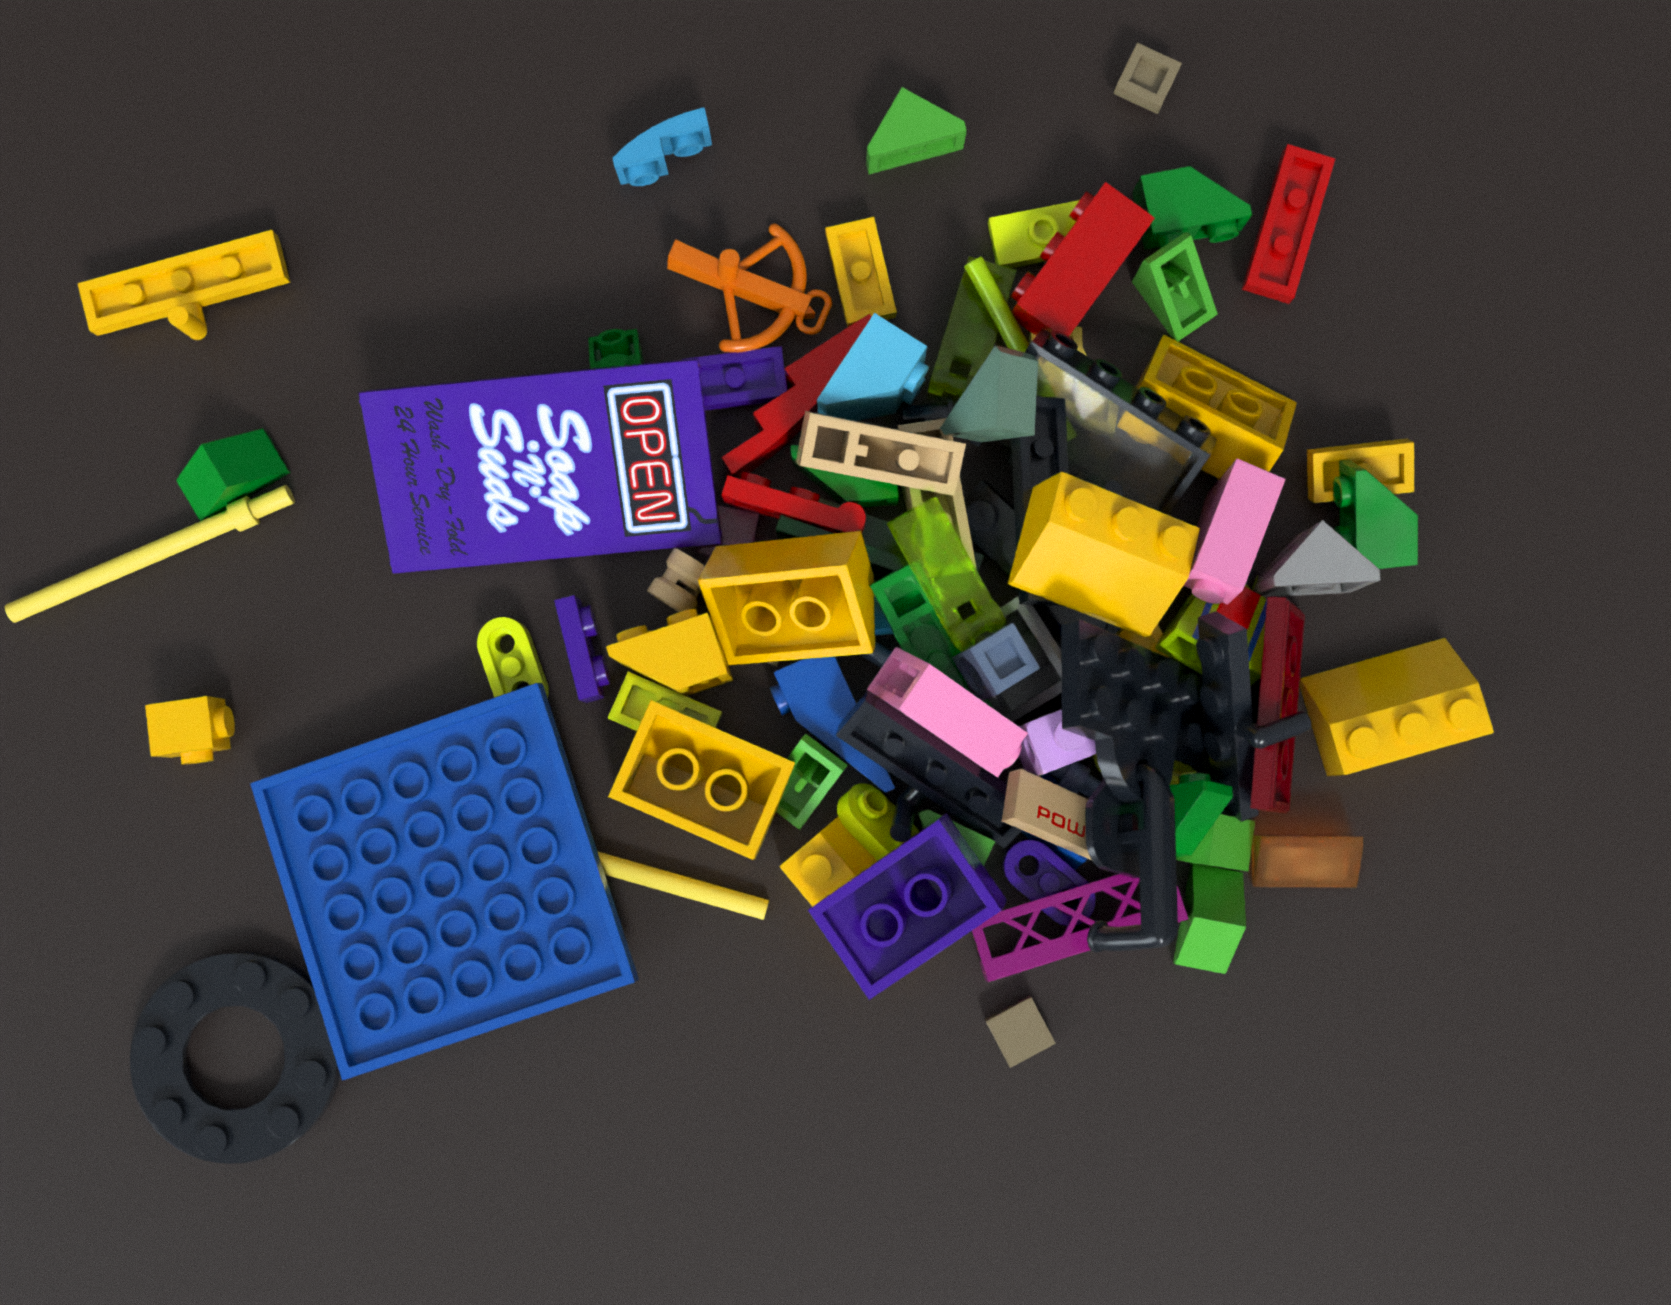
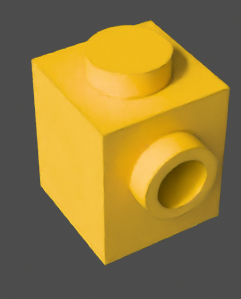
(189, 728)

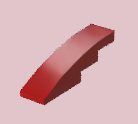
(785, 414)

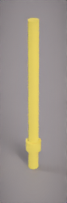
(239, 515)
(683, 886)

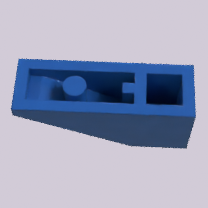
(819, 702)

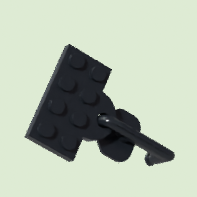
(1143, 726)

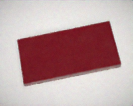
(1277, 700)

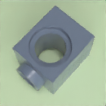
(996, 662)

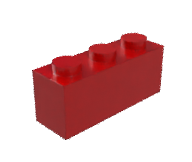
(1080, 262)

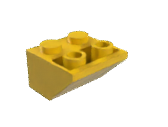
(678, 656)

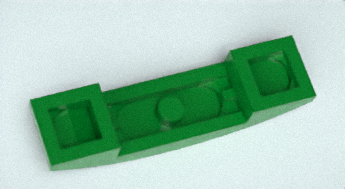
(916, 622)

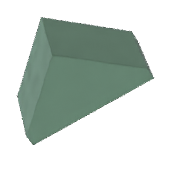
(998, 399)

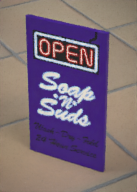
(543, 466)

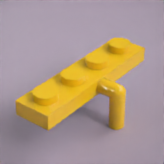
(184, 285)

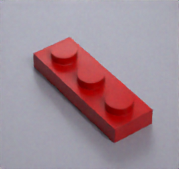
(1288, 224)

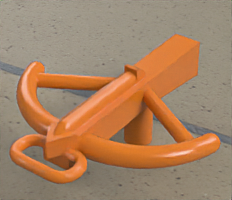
(730, 276)

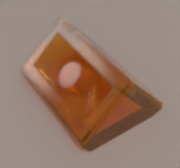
(1306, 861)

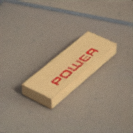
(1046, 811)

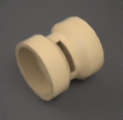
(680, 569)

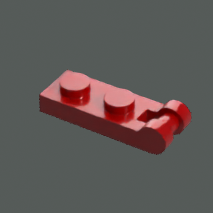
(754, 494)

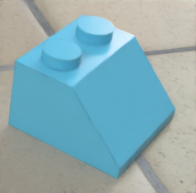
(876, 374)

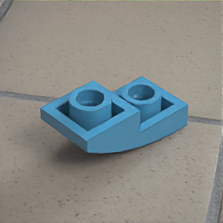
(644, 156)

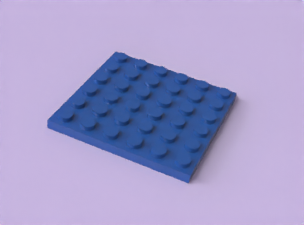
(443, 881)

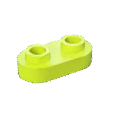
(509, 669)
(869, 818)

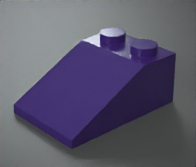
(908, 906)

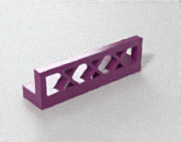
(1063, 946)

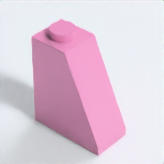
(1232, 531)
(948, 711)

